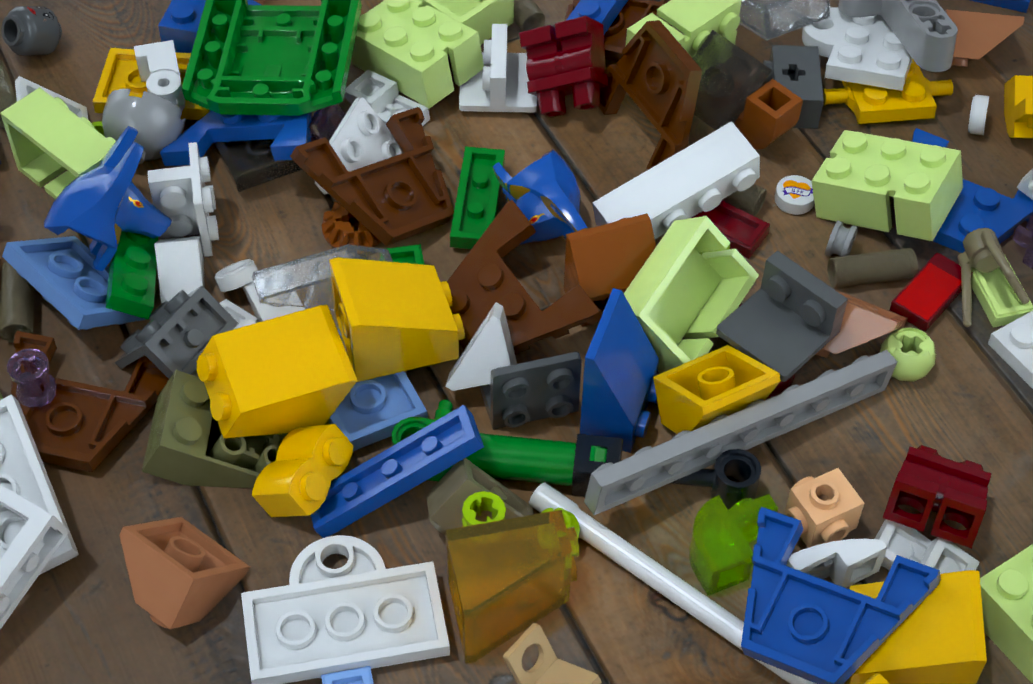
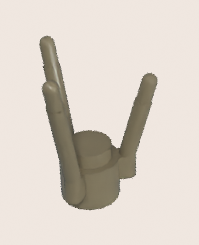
(985, 255)

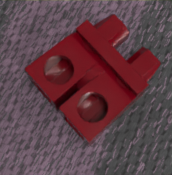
(564, 63)
(943, 486)

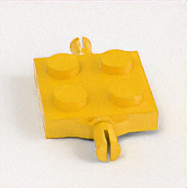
(881, 104)

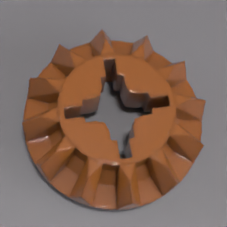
(338, 229)

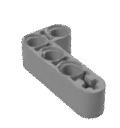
(918, 24)

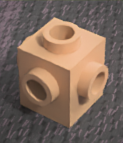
(825, 506)

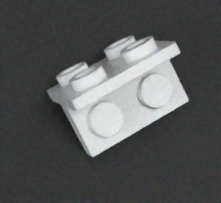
(501, 82)
(362, 138)
(186, 199)

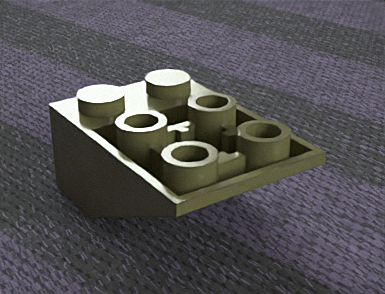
(189, 445)

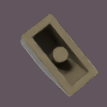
(462, 480)

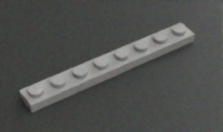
(745, 429)

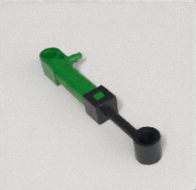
(574, 462)

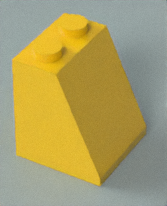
(393, 316)
(276, 374)
(937, 641)

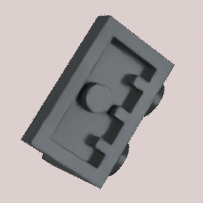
(785, 318)
(178, 332)
(533, 390)

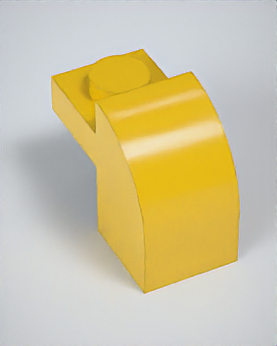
(1019, 106)

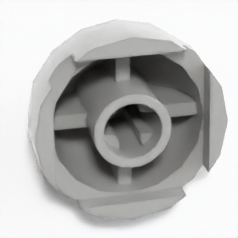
(152, 116)

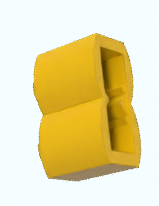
(302, 471)

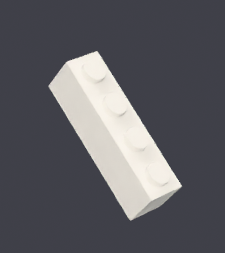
(685, 182)

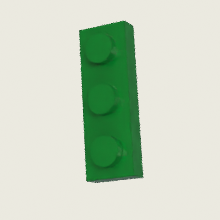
(476, 196)
(133, 275)

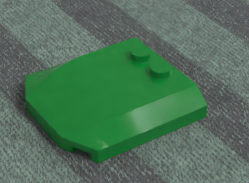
(271, 57)

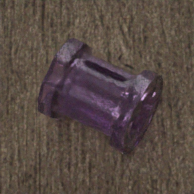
(36, 372)

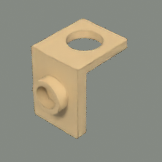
(548, 667)

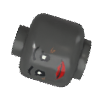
(31, 30)

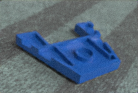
(215, 127)
(978, 208)
(813, 623)

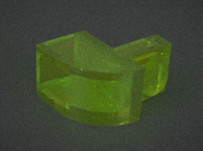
(721, 539)

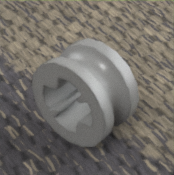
(841, 240)

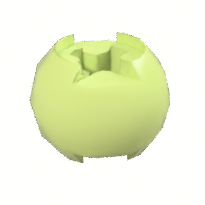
(912, 351)

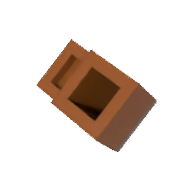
(769, 114)

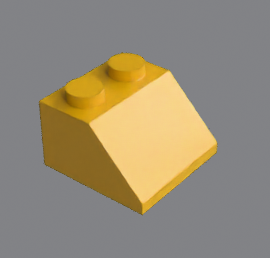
(711, 387)

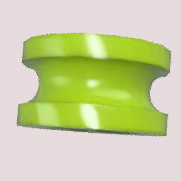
(482, 501)

